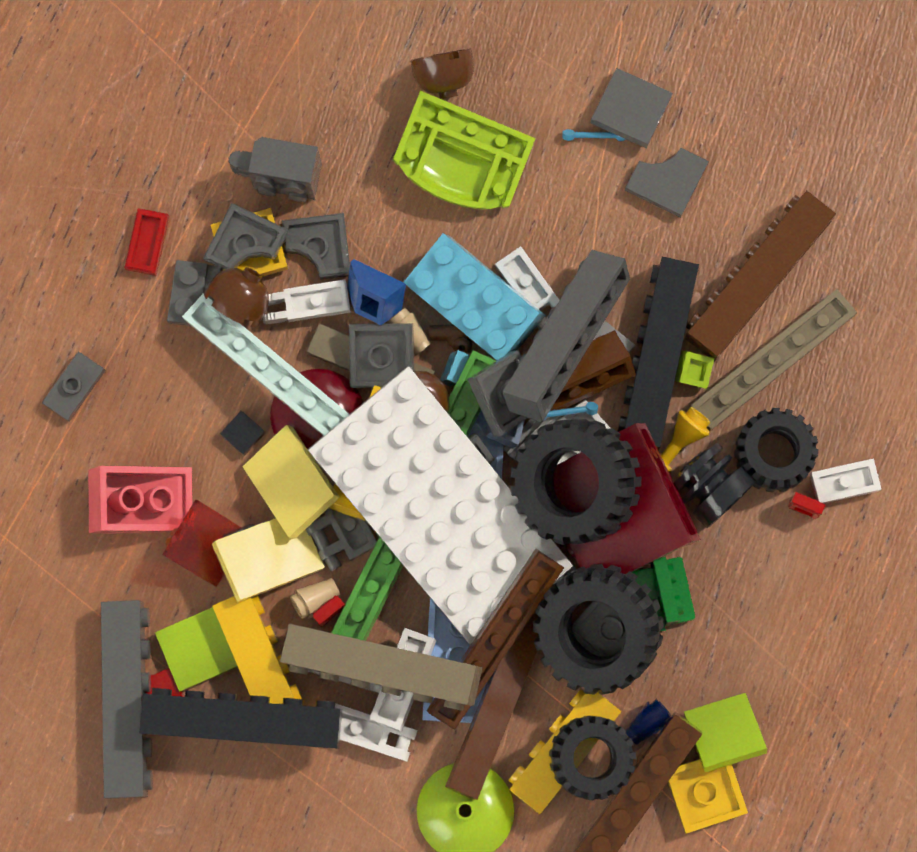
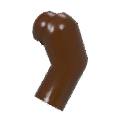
(452, 335)

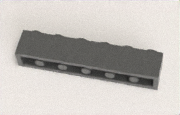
(566, 335)
(122, 695)

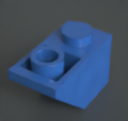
(374, 293)

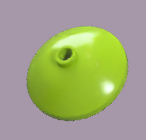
(449, 831)

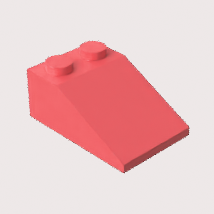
(138, 498)

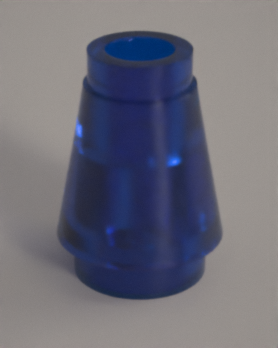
(648, 721)

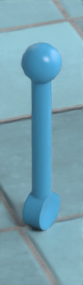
(569, 135)
(591, 408)

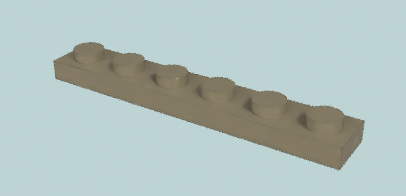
(774, 358)

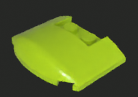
(462, 154)

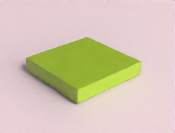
(196, 649)
(728, 732)

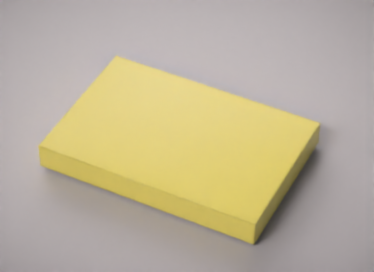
(290, 482)
(265, 559)

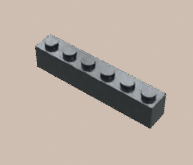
(661, 346)
(241, 720)

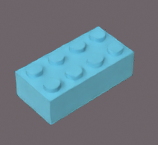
(474, 298)

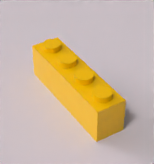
(254, 649)
(537, 782)

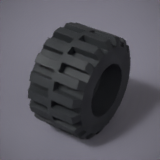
(794, 431)
(620, 762)

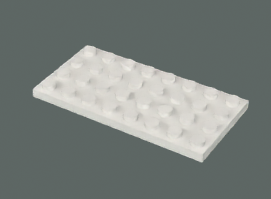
(432, 500)

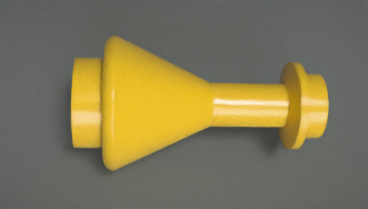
(689, 428)

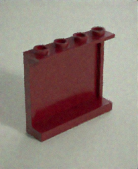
(658, 520)

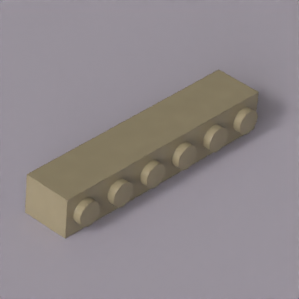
(381, 665)

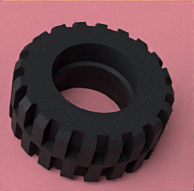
(536, 487)
(569, 657)

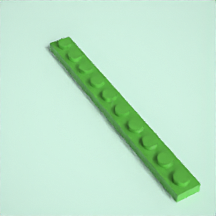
(383, 566)

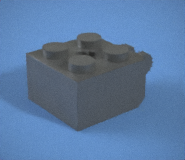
(280, 168)

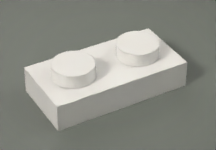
(845, 481)

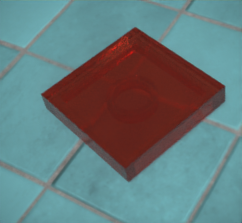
(193, 541)

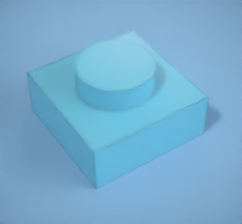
(454, 368)

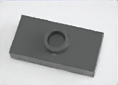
(73, 386)

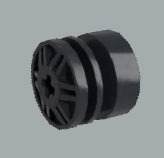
(712, 484)

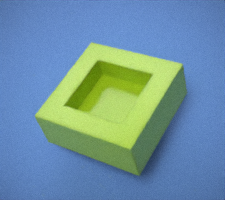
(694, 369)

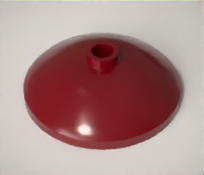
(330, 383)

